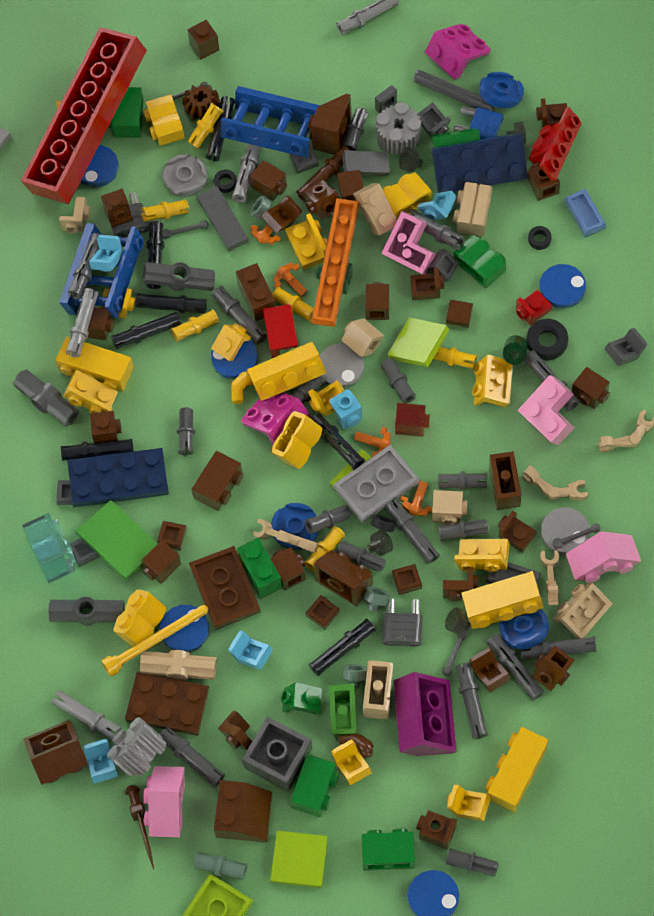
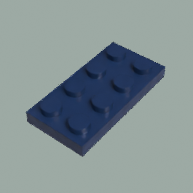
(480, 162)
(117, 477)

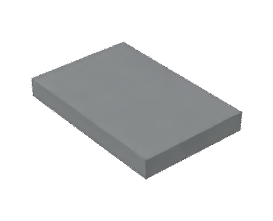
(376, 483)

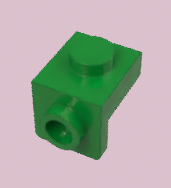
(301, 698)

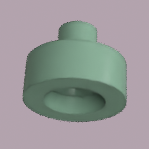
(260, 206)
(376, 597)
(355, 674)

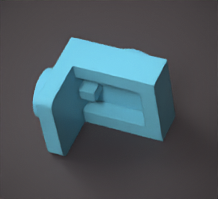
(439, 207)
(108, 254)
(347, 409)
(249, 651)
(99, 763)

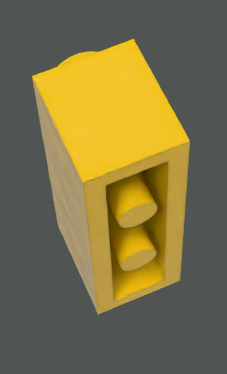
(98, 363)
(286, 371)
(502, 600)
(516, 768)

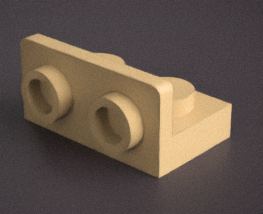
(582, 609)

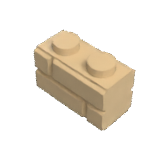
(375, 209)
(473, 209)
(378, 690)

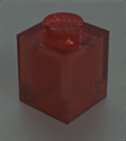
(411, 419)

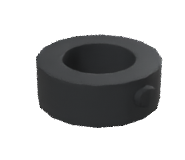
(222, 174)
(539, 230)
(383, 523)

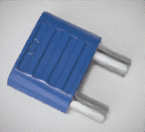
(484, 120)

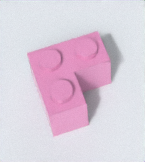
(403, 244)
(543, 410)
(603, 554)
(164, 801)

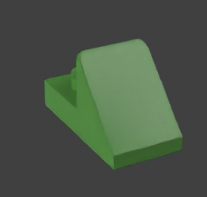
(342, 709)

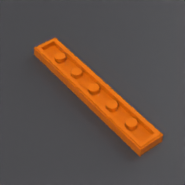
(335, 263)

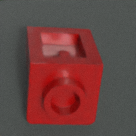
(532, 307)

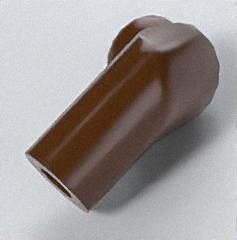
(362, 743)

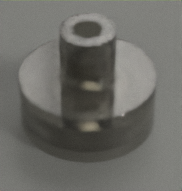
(518, 128)
(410, 160)
(380, 543)
(457, 621)

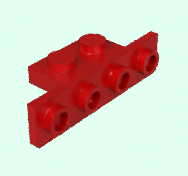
(555, 143)

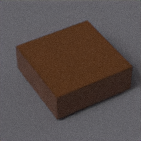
(459, 313)
(172, 534)
(407, 579)
(322, 612)

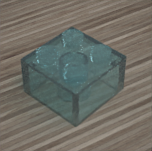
(50, 547)

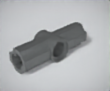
(191, 277)
(46, 398)
(70, 610)

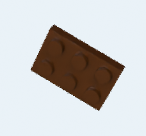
(224, 587)
(167, 703)

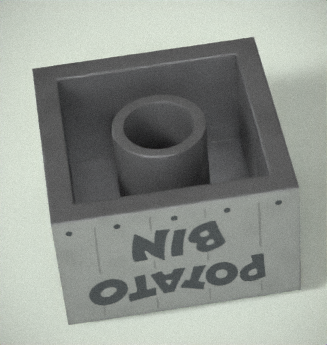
(277, 753)

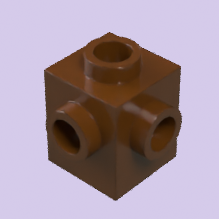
(321, 200)
(549, 672)

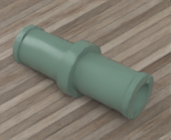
(220, 865)

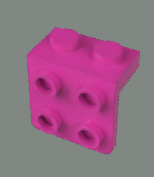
(454, 48)
(271, 414)

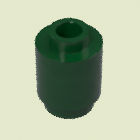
(515, 350)

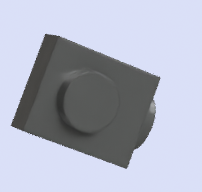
(433, 120)
(626, 348)

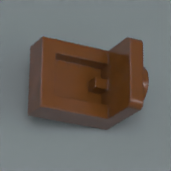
(282, 215)
(426, 285)
(453, 588)
(489, 670)
(234, 731)

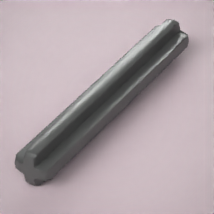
(451, 90)

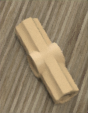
(178, 665)

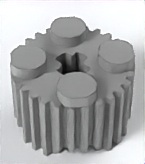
(398, 128)
(136, 748)

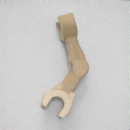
(607, 443)
(553, 493)
(284, 536)
(551, 587)

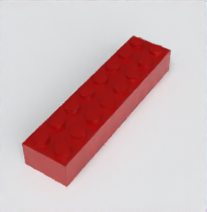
(84, 115)

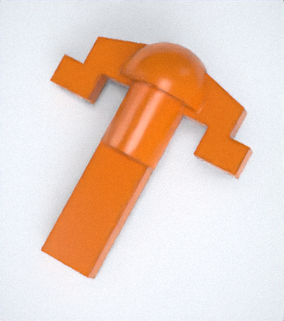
(264, 235)
(283, 272)
(374, 441)
(415, 507)

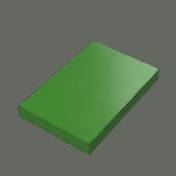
(116, 539)

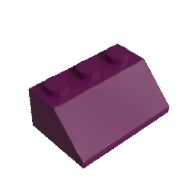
(424, 715)

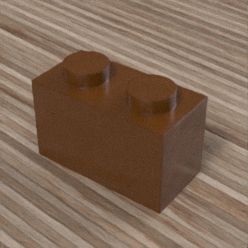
(254, 290)
(505, 480)
(217, 481)

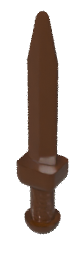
(138, 812)

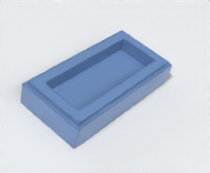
(585, 213)

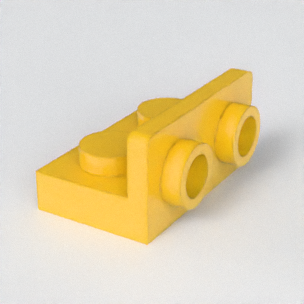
(307, 242)
(492, 381)
(89, 393)
(483, 554)

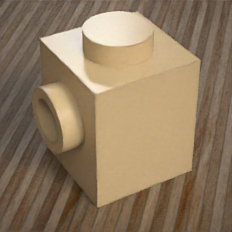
(362, 337)
(448, 507)

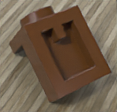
(550, 113)
(516, 532)

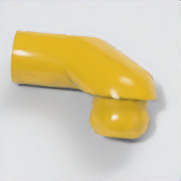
(238, 385)

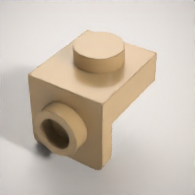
(78, 221)

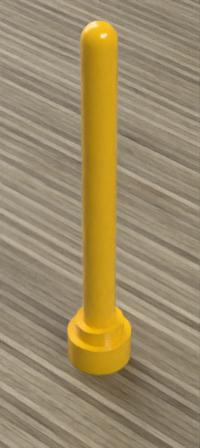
(114, 663)

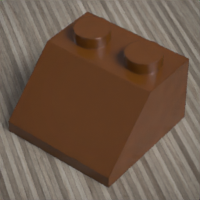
(330, 124)
(342, 576)
(55, 752)
(242, 811)

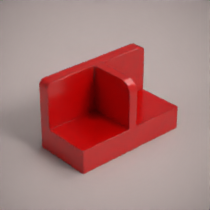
(280, 329)

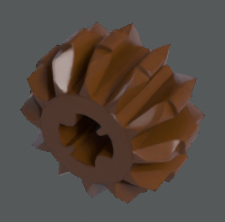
(198, 100)

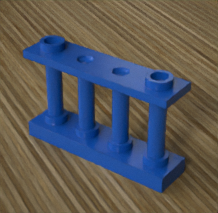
(273, 106)
(119, 283)

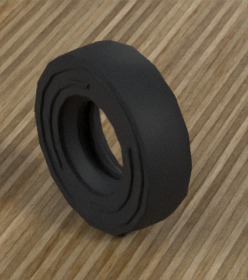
(554, 327)

